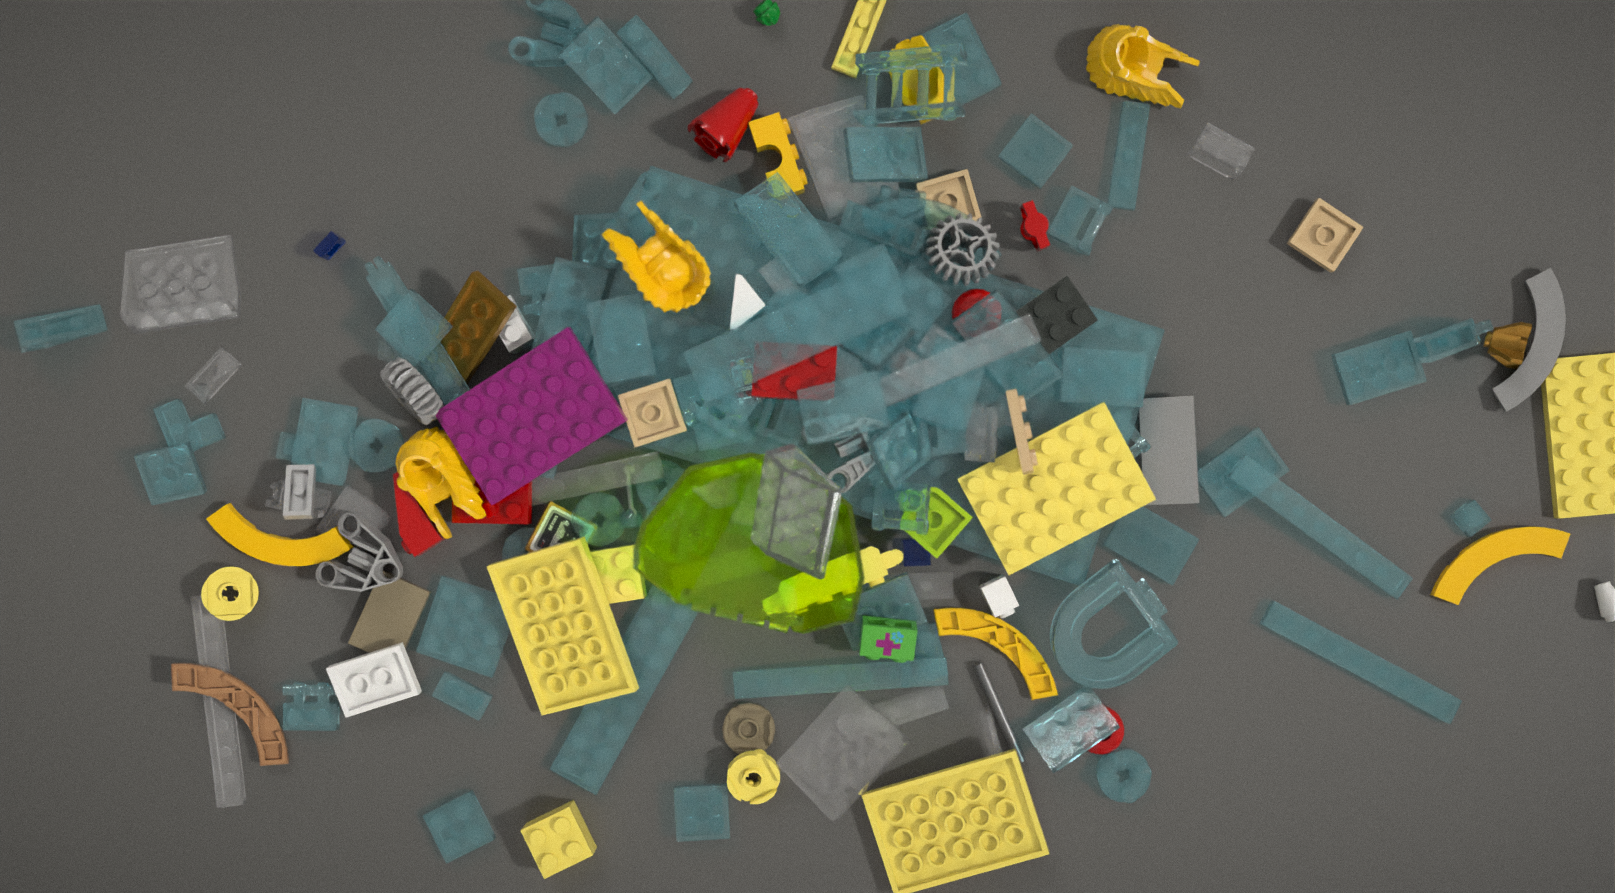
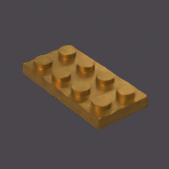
(477, 321)

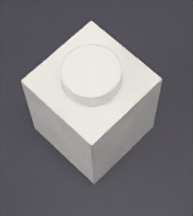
(999, 596)

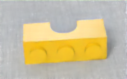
(771, 134)

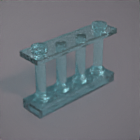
(898, 62)

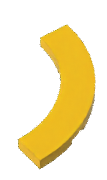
(274, 548)
(1491, 549)
(1005, 638)

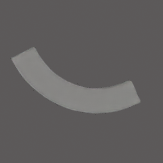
(1545, 345)

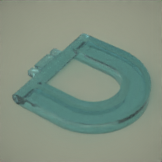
(1087, 601)

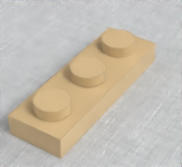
(1021, 431)

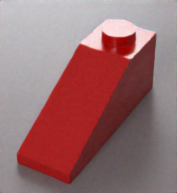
(414, 524)

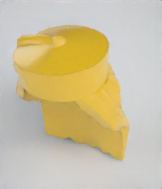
(910, 78)

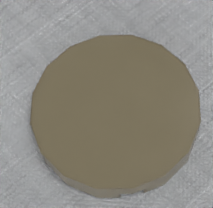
(748, 727)

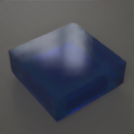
(329, 245)
(915, 554)

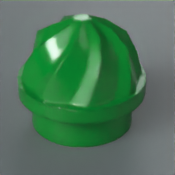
(767, 12)

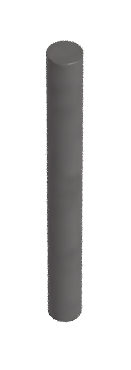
(998, 709)

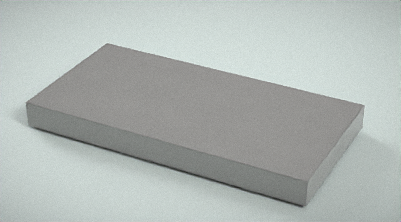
(1172, 460)

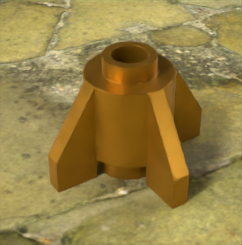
(1508, 343)

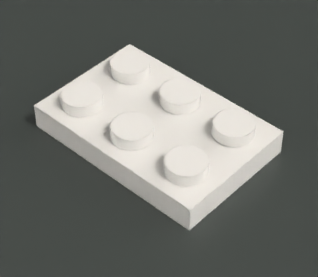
(374, 679)

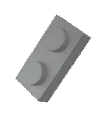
(299, 492)

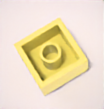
(617, 574)
(558, 839)

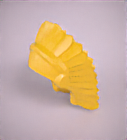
(1128, 63)
(663, 268)
(435, 471)

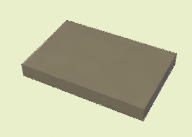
(389, 615)

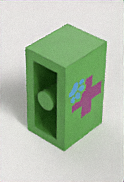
(888, 639)

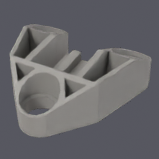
(856, 467)
(371, 539)

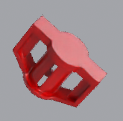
(1035, 226)

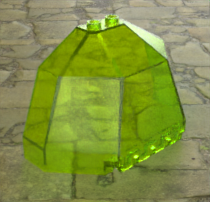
(703, 554)

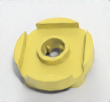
(218, 604)
(748, 790)

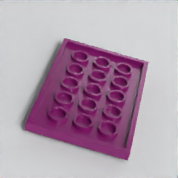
(531, 416)

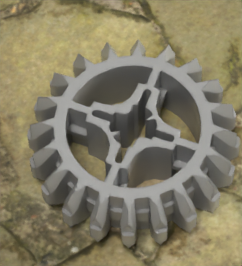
(968, 268)
(411, 390)

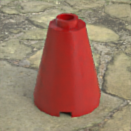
(724, 124)

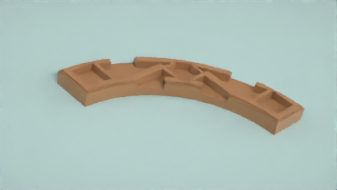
(242, 700)

